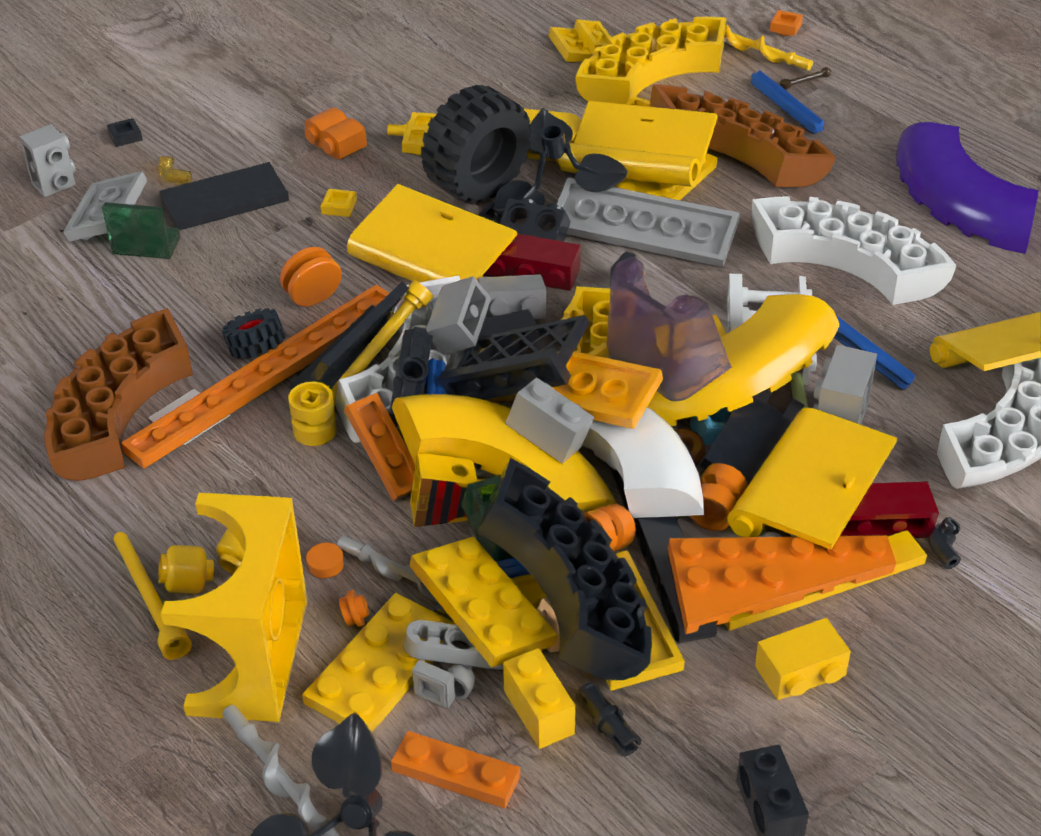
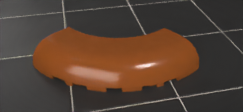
(754, 138)
(106, 391)

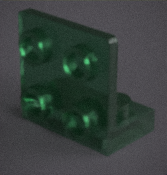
(139, 231)

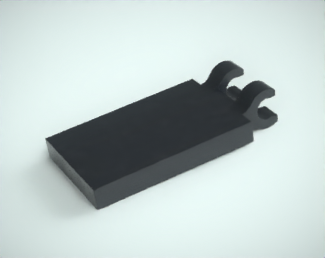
(751, 435)

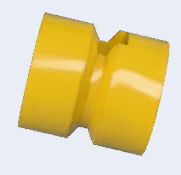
(312, 413)

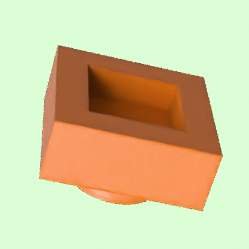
(786, 23)

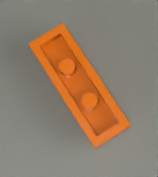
(383, 444)
(456, 769)

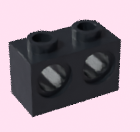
(536, 219)
(771, 793)

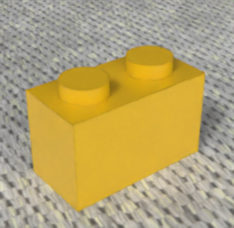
(802, 659)
(539, 698)

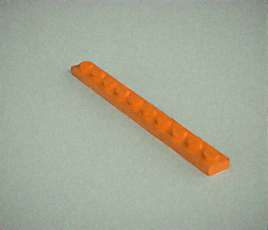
(246, 383)

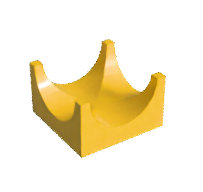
(252, 613)

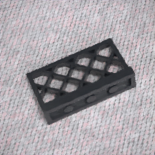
(348, 346)
(515, 360)

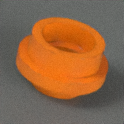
(354, 609)

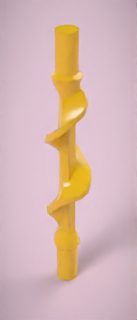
(772, 54)

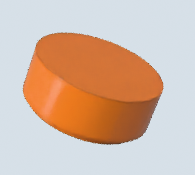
(325, 560)

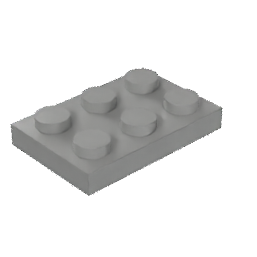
(89, 217)

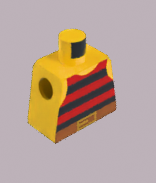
(440, 489)

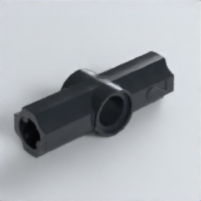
(412, 362)

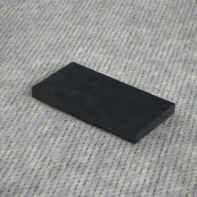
(223, 196)

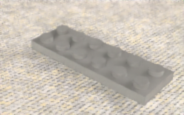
(650, 223)

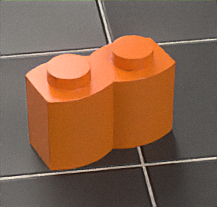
(335, 133)

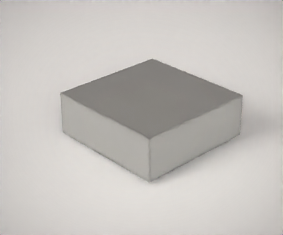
(433, 684)

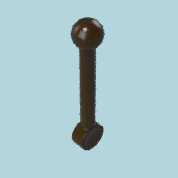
(786, 83)

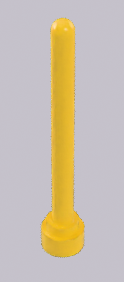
(415, 297)
(171, 639)

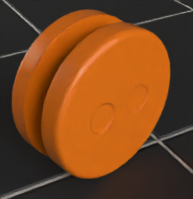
(310, 276)

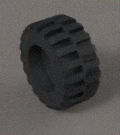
(476, 143)

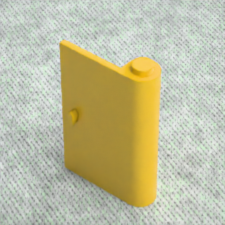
(647, 141)
(427, 238)
(991, 344)
(806, 477)

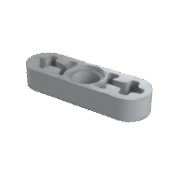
(431, 650)

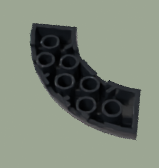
(577, 569)

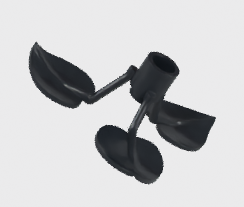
(552, 139)
(345, 760)

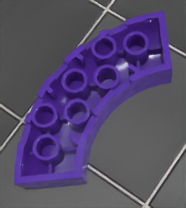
(962, 191)

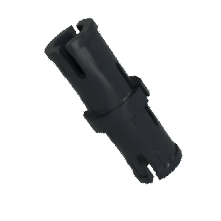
(608, 719)

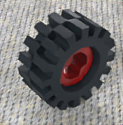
(253, 333)

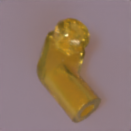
(170, 173)

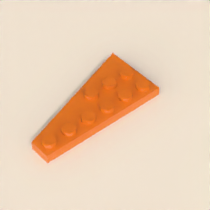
(762, 573)

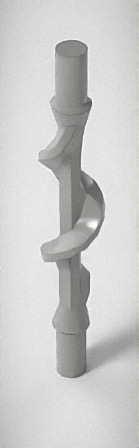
(382, 564)
(273, 774)

